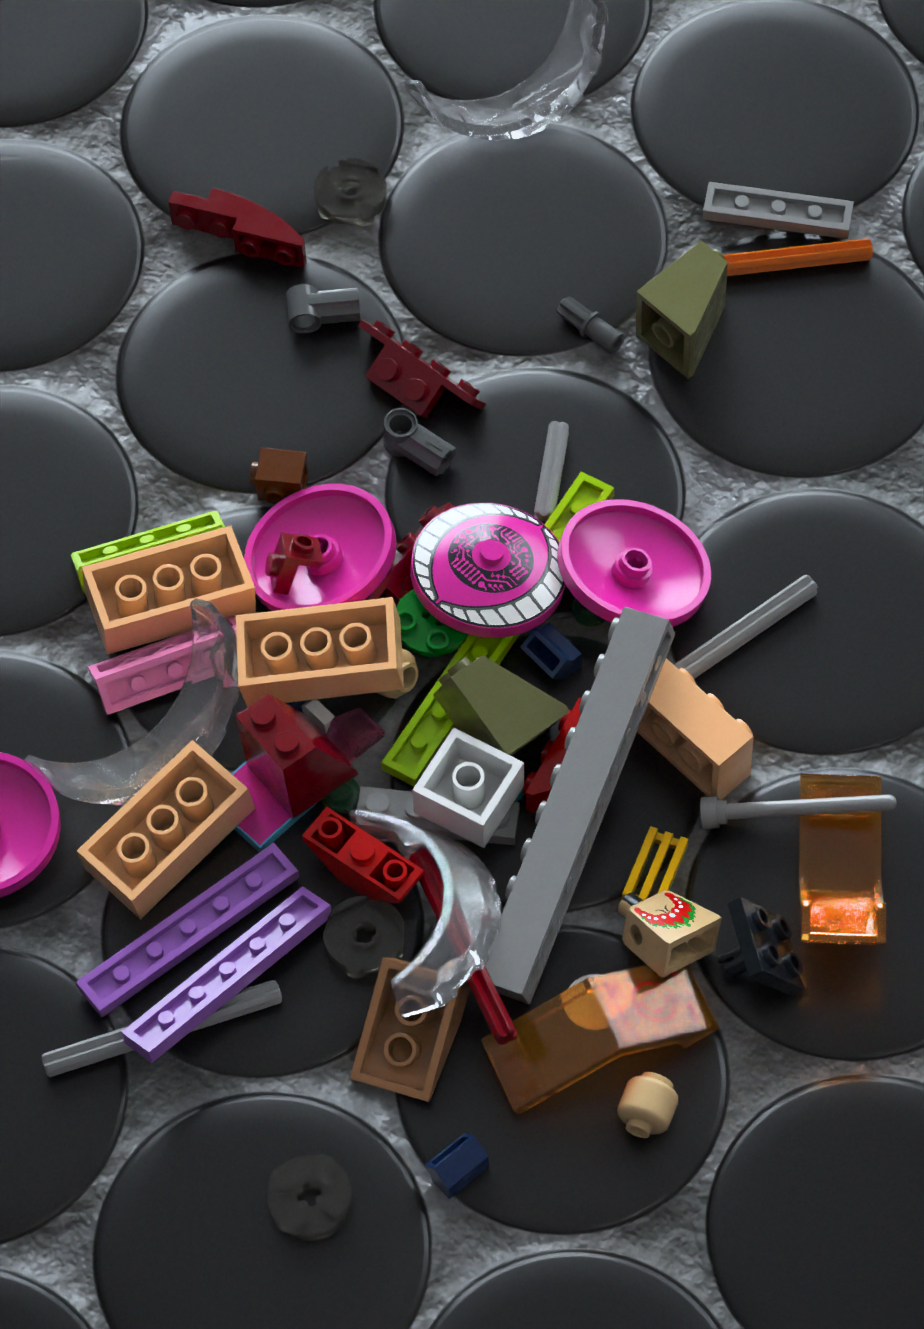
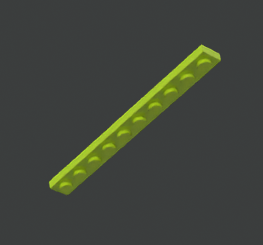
(430, 723)

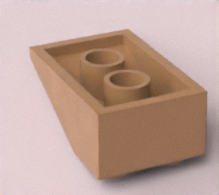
(409, 1050)

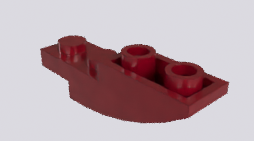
(252, 227)

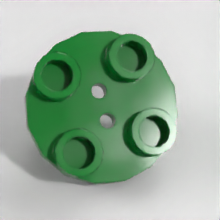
(422, 634)

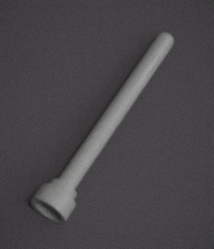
(718, 812)

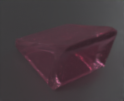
(354, 733)

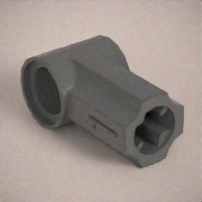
(310, 308)
(418, 443)

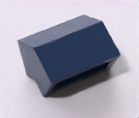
(552, 652)
(458, 1164)

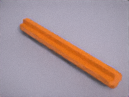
(799, 257)

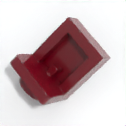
(288, 555)

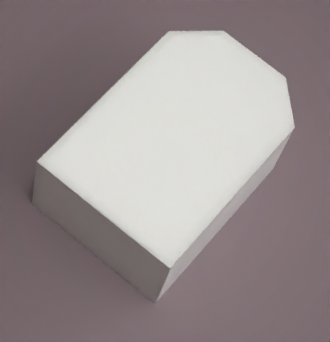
(318, 714)

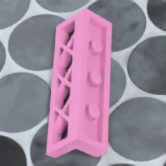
(145, 672)

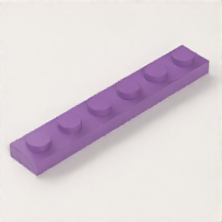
(187, 930)
(226, 974)

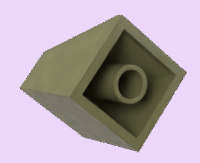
(683, 307)
(496, 705)

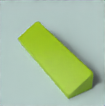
(145, 540)

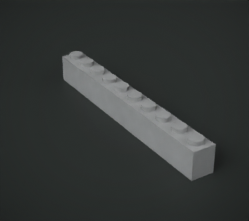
(577, 801)

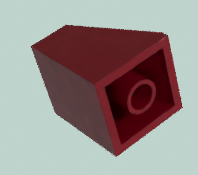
(291, 754)

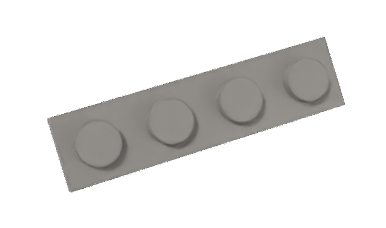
(778, 210)
(400, 805)

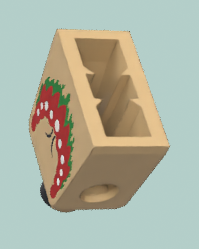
(668, 930)

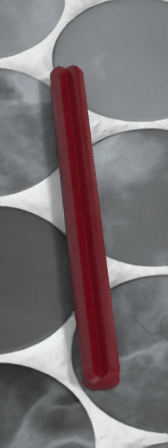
(480, 980)

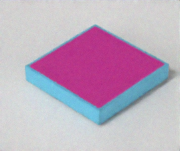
(268, 818)

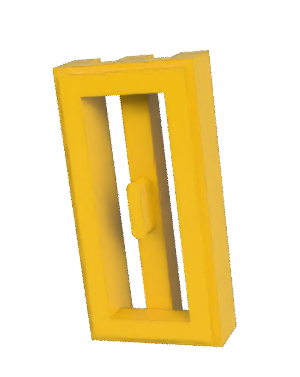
(666, 841)

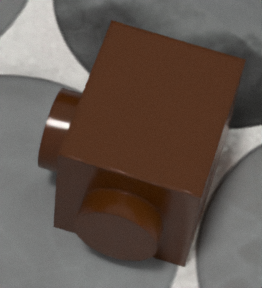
(279, 474)

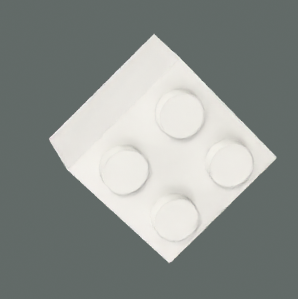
(468, 787)

